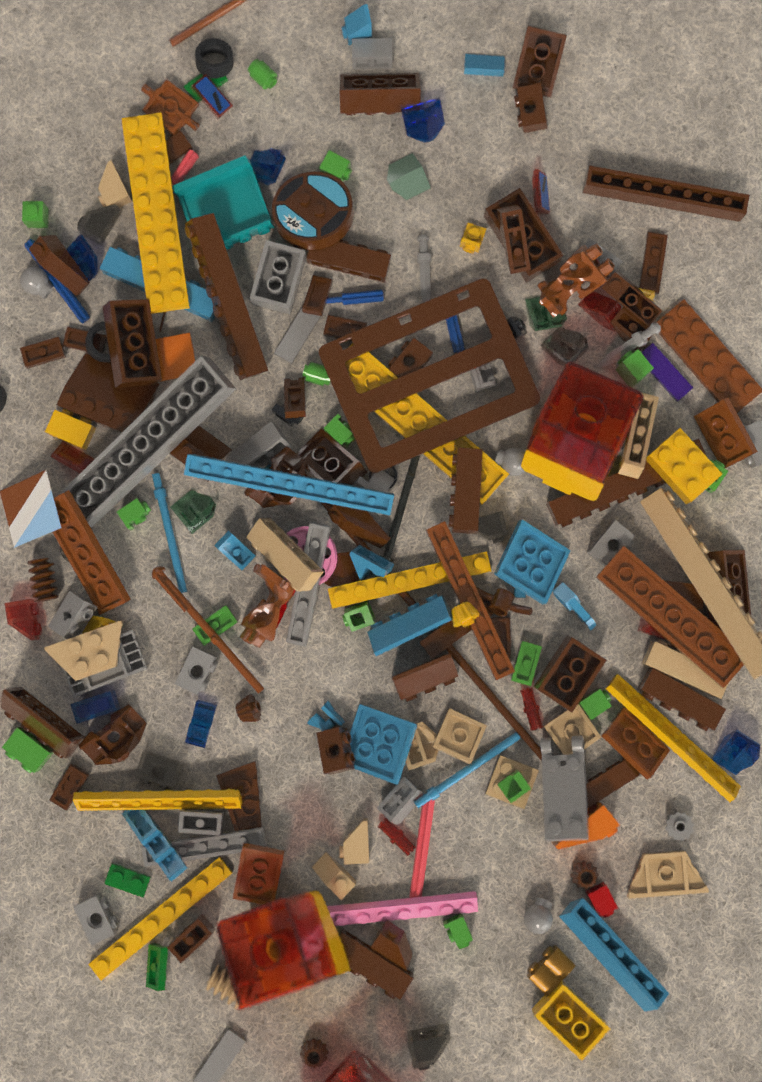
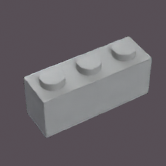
(260, 447)

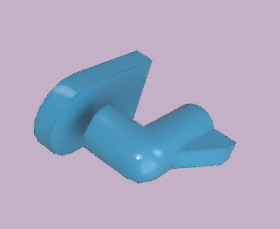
(319, 722)

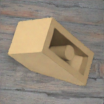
(112, 188)
(356, 845)
(334, 876)

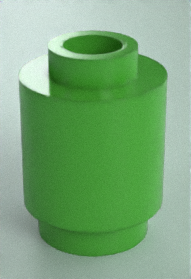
(262, 74)
(316, 374)

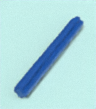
(65, 293)

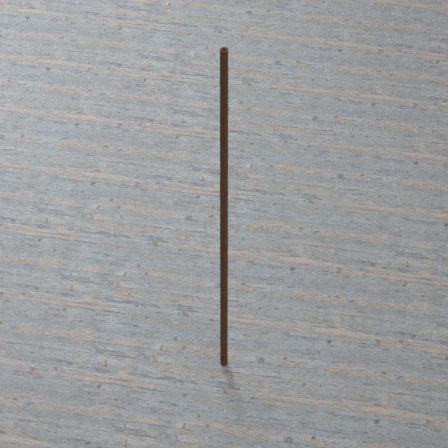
(466, 667)

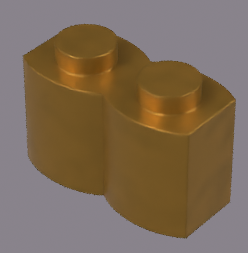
(550, 969)

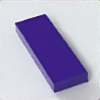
(666, 373)

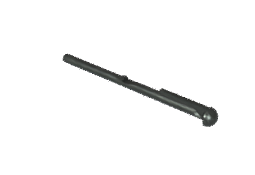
(401, 508)

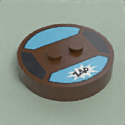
(313, 210)

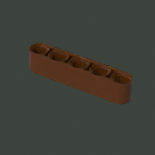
(609, 781)

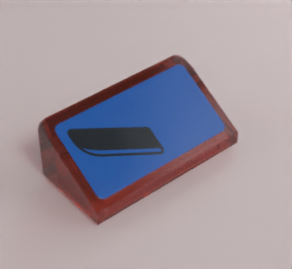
(211, 96)
(540, 192)

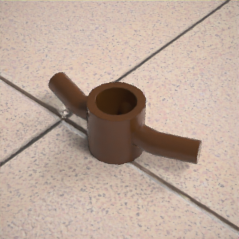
(502, 602)

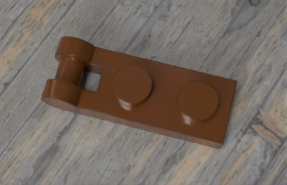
(294, 398)

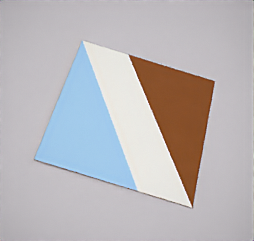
(30, 509)

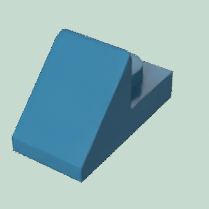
(235, 550)
(367, 561)

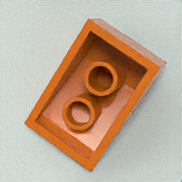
(600, 825)

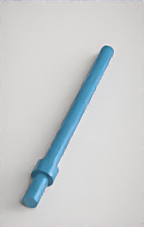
(160, 494)
(433, 792)

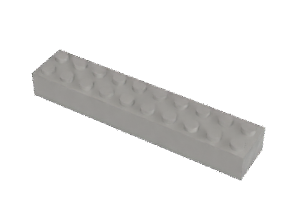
(150, 438)

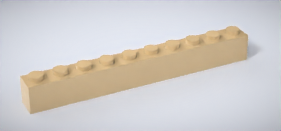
(706, 578)

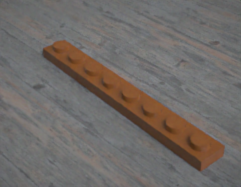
(466, 592)

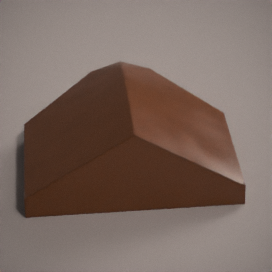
(344, 571)

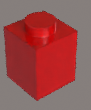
(602, 900)

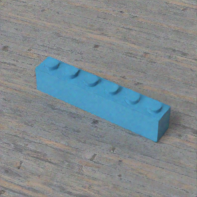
(129, 271)
(614, 955)

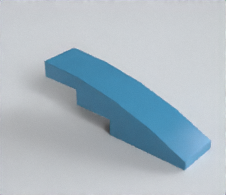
(155, 842)

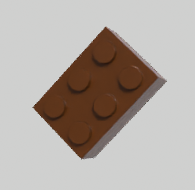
(569, 673)

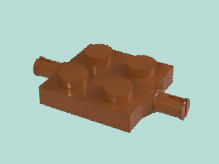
(173, 104)

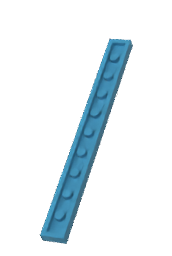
(288, 484)

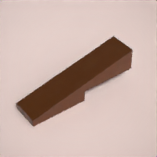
(446, 636)

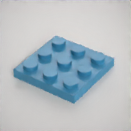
(532, 562)
(381, 743)

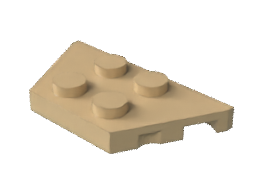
(88, 652)
(665, 876)

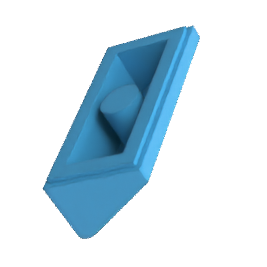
(484, 65)

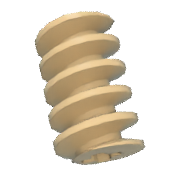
(223, 985)

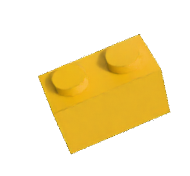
(69, 429)

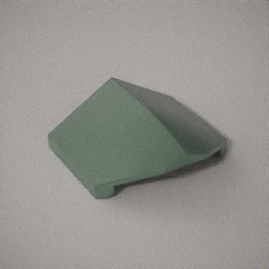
(407, 177)

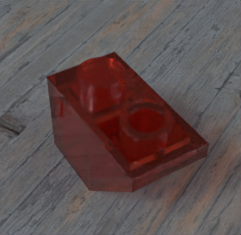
(600, 308)
(23, 618)

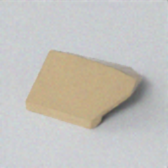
(421, 749)

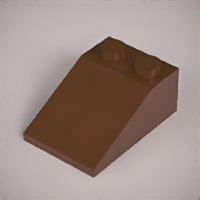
(540, 59)
(330, 460)

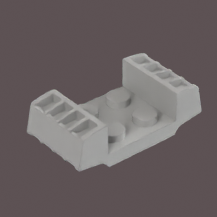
(129, 663)

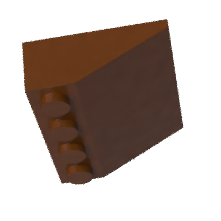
(93, 396)
(41, 721)

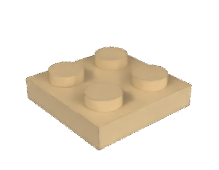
(568, 725)
(459, 736)
(504, 768)

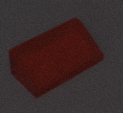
(72, 457)

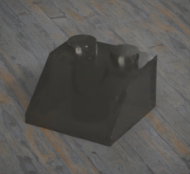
(428, 1044)

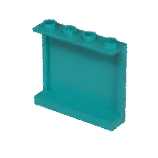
(233, 197)

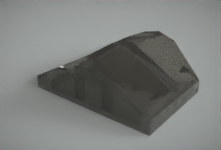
(565, 346)

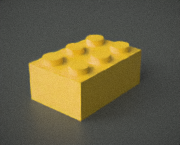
(683, 466)
(571, 1020)

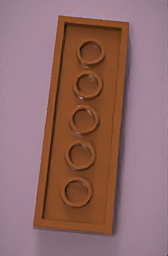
(707, 356)
(87, 556)

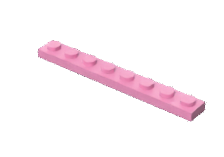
(403, 908)

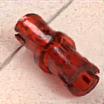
(531, 708)
(396, 836)

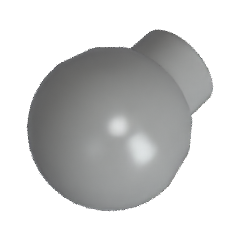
(36, 282)
(511, 460)
(539, 917)

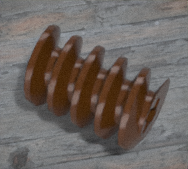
(42, 580)

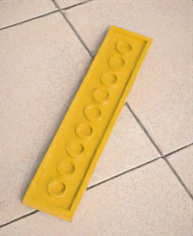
(155, 213)
(416, 415)

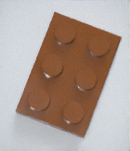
(725, 433)
(635, 743)
(258, 874)

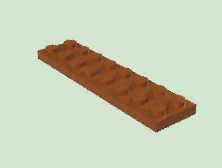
(671, 616)

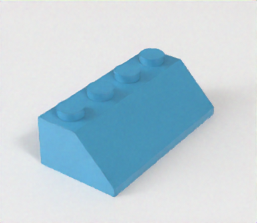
(410, 624)

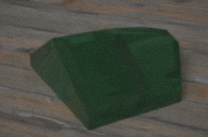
(540, 317)
(194, 510)

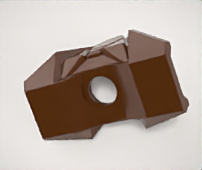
(284, 461)
(130, 728)

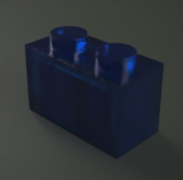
(95, 706)

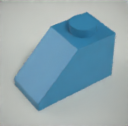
(357, 24)

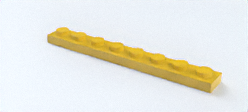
(401, 581)
(673, 738)
(157, 800)
(160, 918)

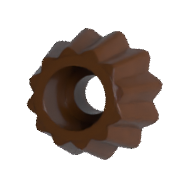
(248, 709)
(581, 868)
(314, 1046)

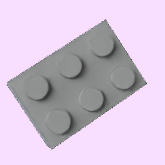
(278, 277)

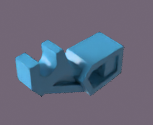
(572, 602)

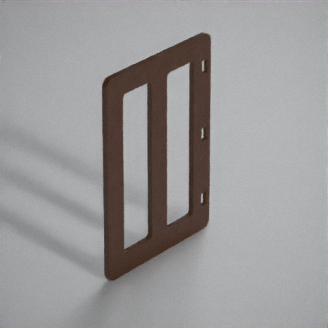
(500, 346)

